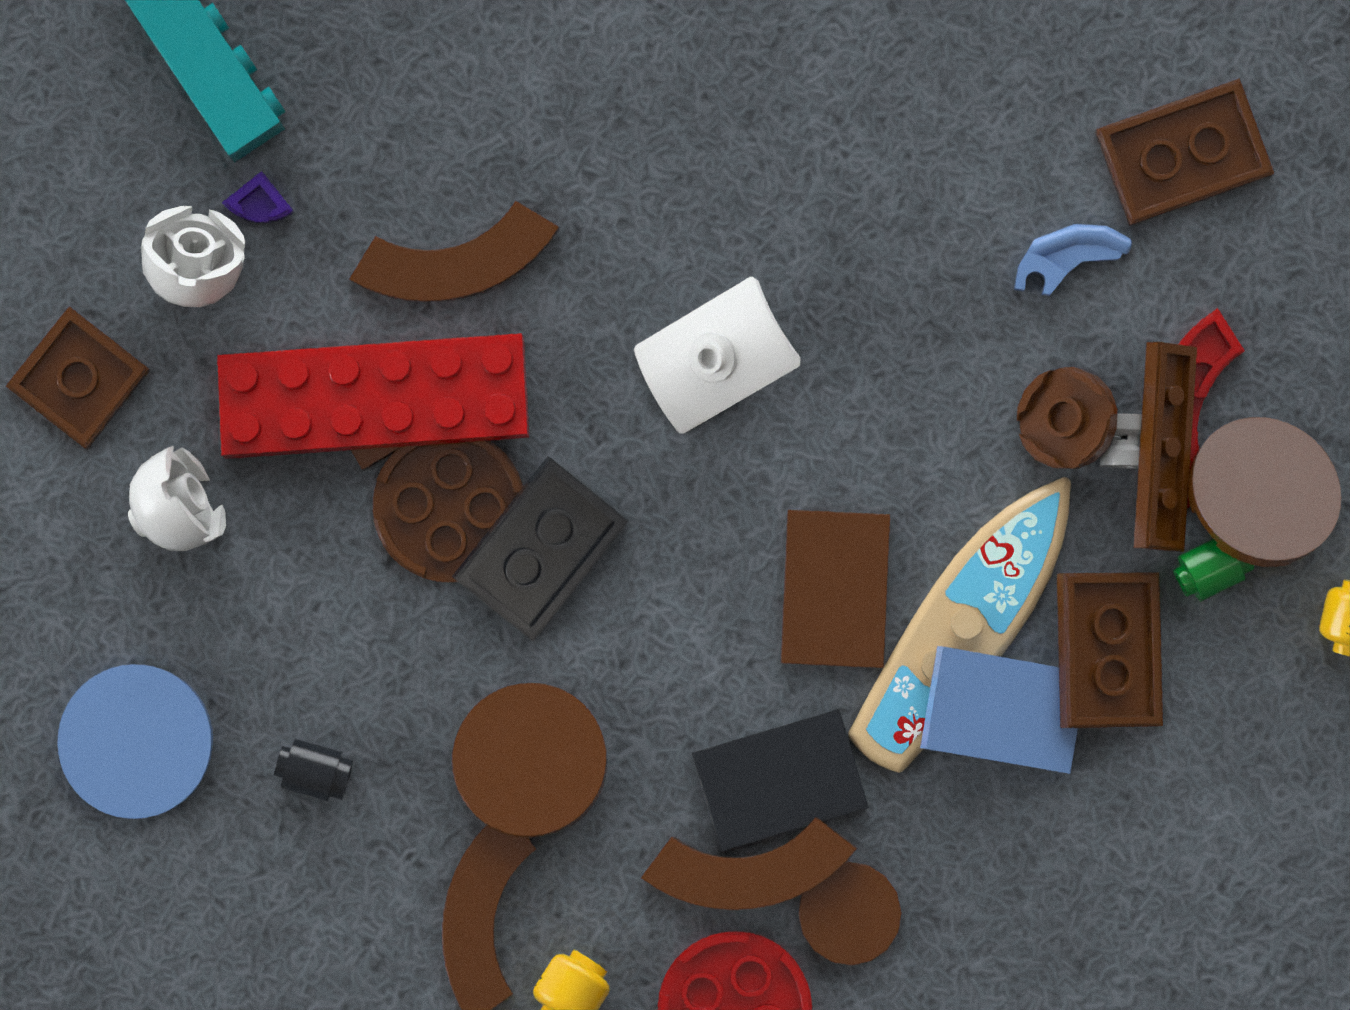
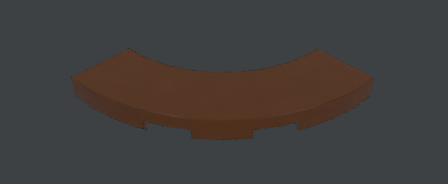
(460, 269)
(751, 880)
(470, 918)

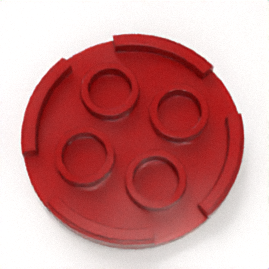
(734, 974)

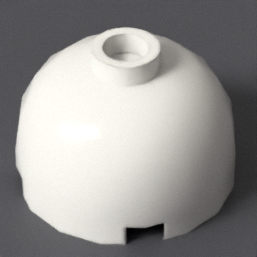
(192, 256)
(172, 504)

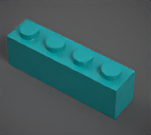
(212, 72)

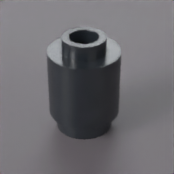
(313, 770)

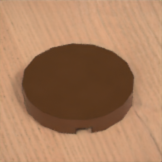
(1067, 418)
(851, 915)

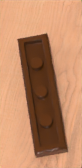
(1165, 447)

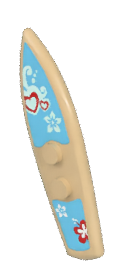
(972, 608)

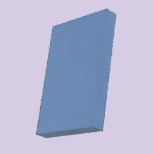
(997, 711)

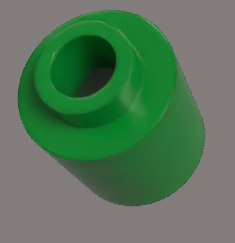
(1209, 571)

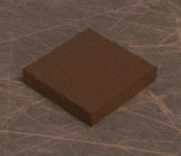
(78, 378)

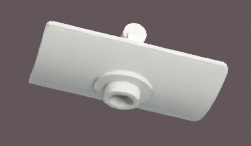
(715, 356)

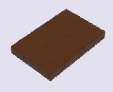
(1184, 152)
(835, 588)
(1109, 650)

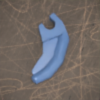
(1064, 249)

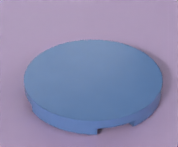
(135, 741)

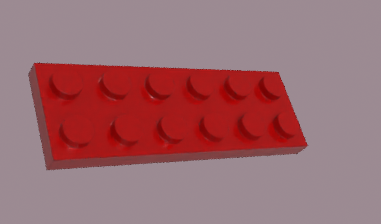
(373, 396)

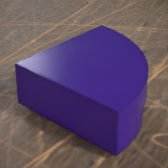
(258, 201)

